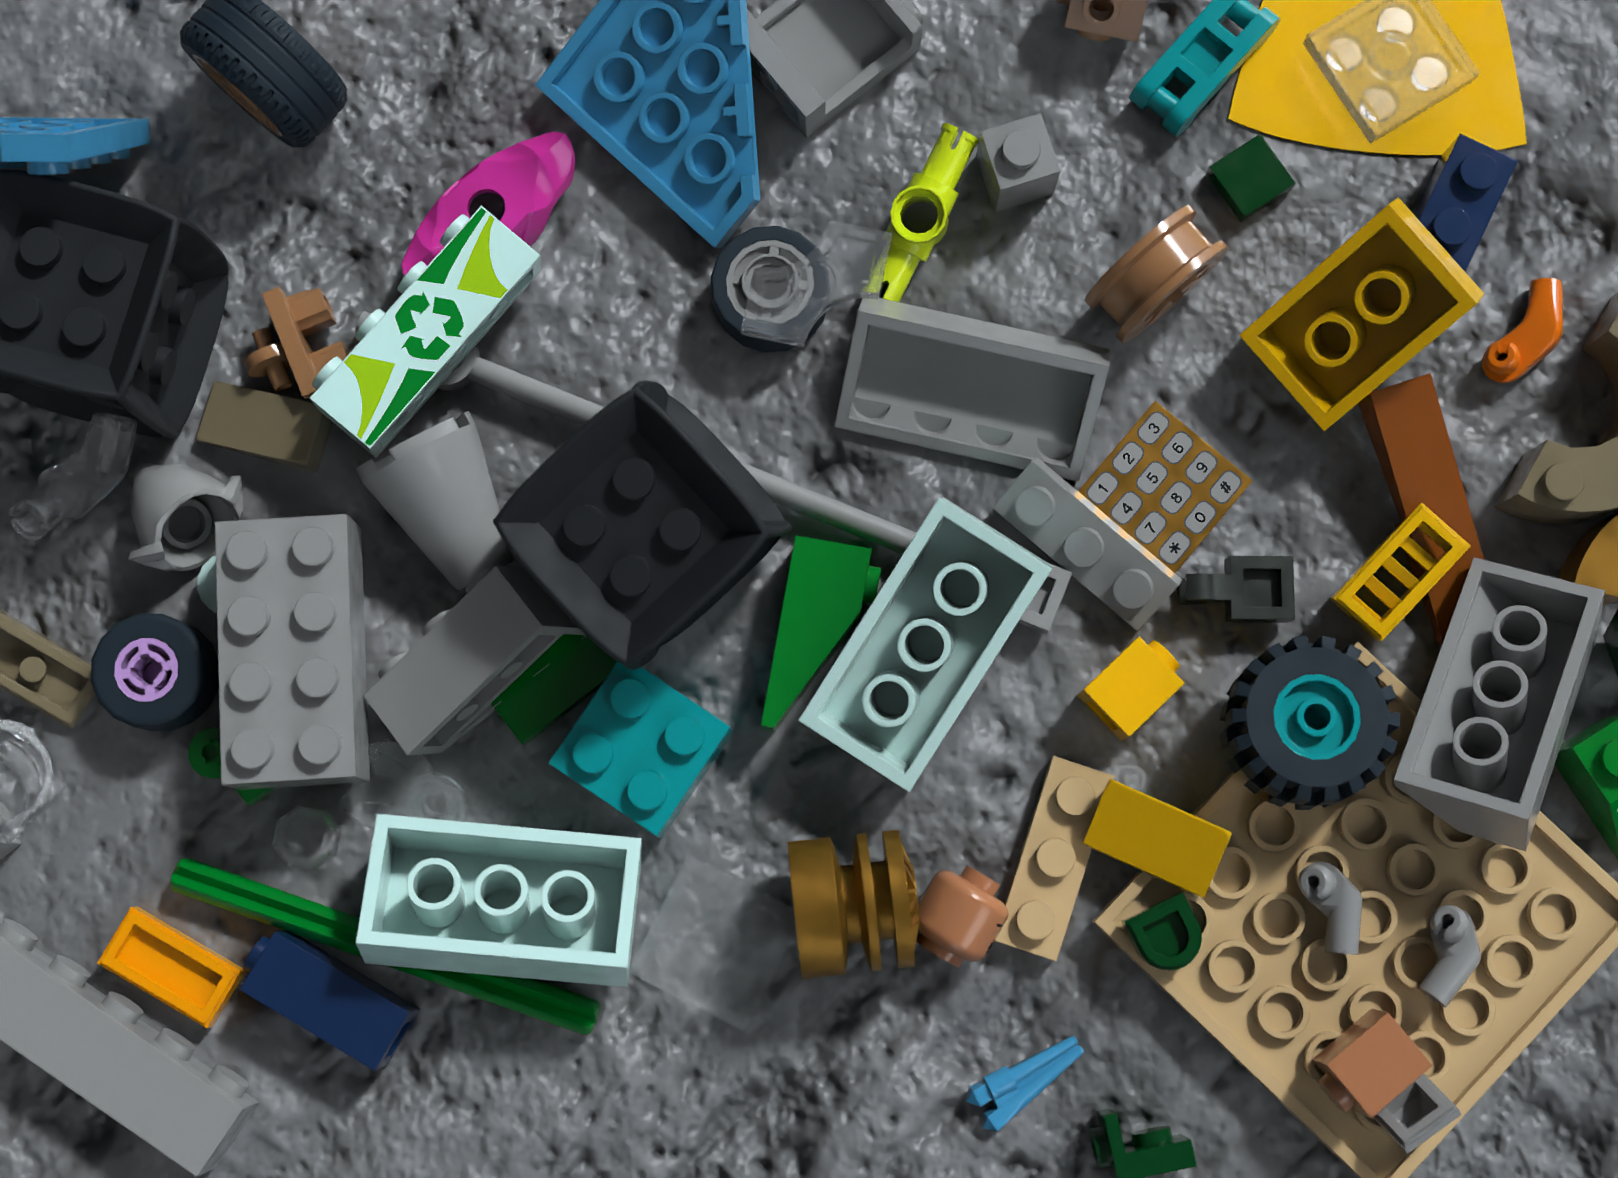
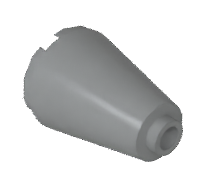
(442, 498)

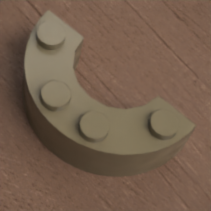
(1565, 482)

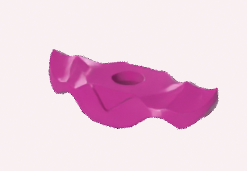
(525, 176)

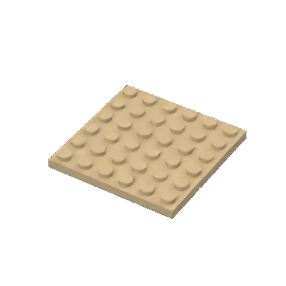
(1282, 999)

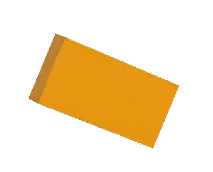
(171, 967)

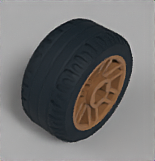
(265, 68)

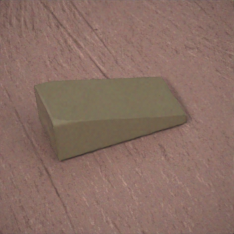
(265, 426)
(43, 672)

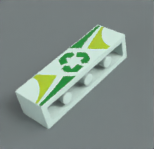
(426, 331)

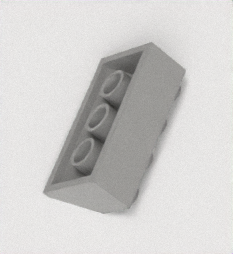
(1500, 700)

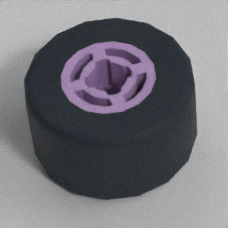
(180, 673)

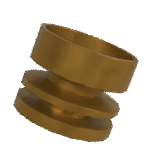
(852, 904)

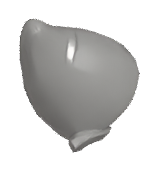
(169, 508)

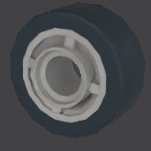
(734, 271)

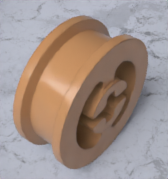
(1156, 273)

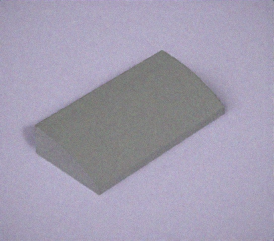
(971, 387)

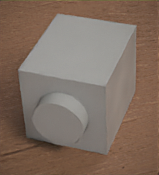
(1017, 162)

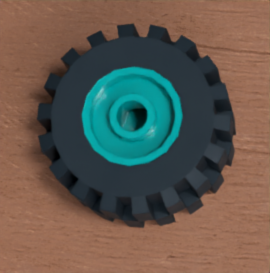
(1309, 723)

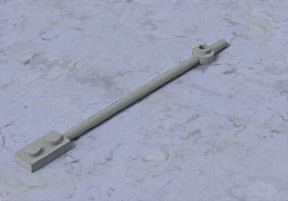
(473, 368)

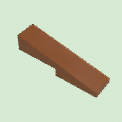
(1419, 469)

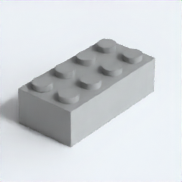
(291, 652)

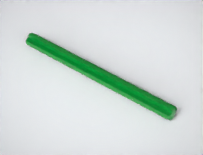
(340, 932)

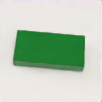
(539, 701)

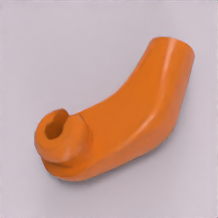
(1532, 338)

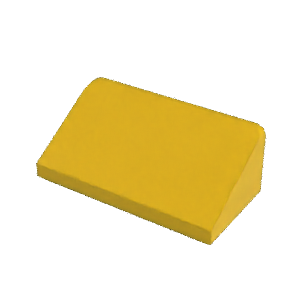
(1157, 838)

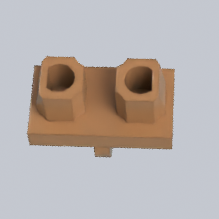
(294, 320)

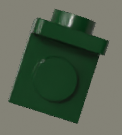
(1151, 1154)

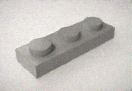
(1087, 543)

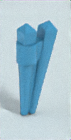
(1020, 1083)

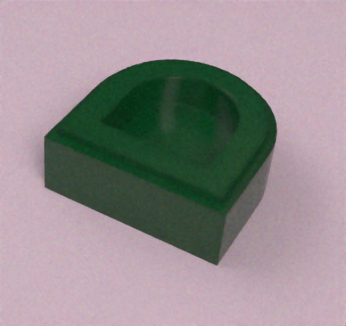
(1165, 933)

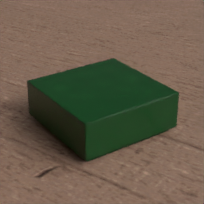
(1250, 178)

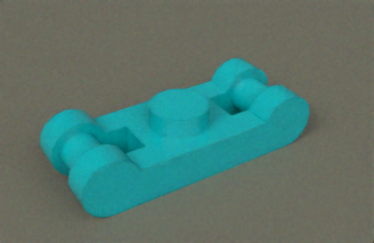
(1203, 61)

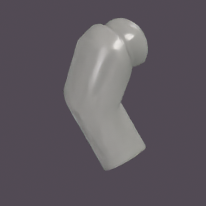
(1337, 901)
(1455, 951)

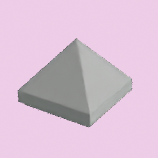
(1417, 1114)

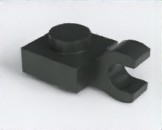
(1250, 588)

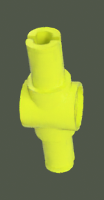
(932, 186)

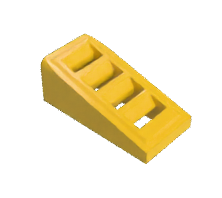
(1438, 532)

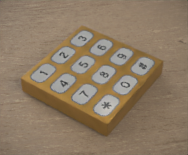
(1165, 486)

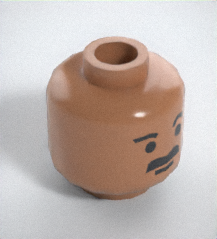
(960, 916)

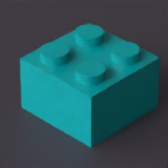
(641, 747)

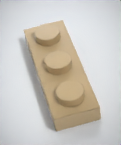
(1052, 859)

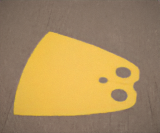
(1291, 99)

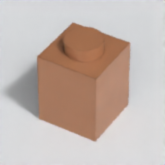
(1370, 1064)

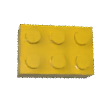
(1362, 314)

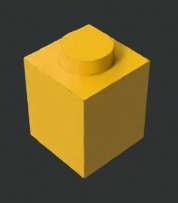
(1132, 687)

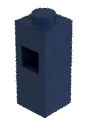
(328, 998)

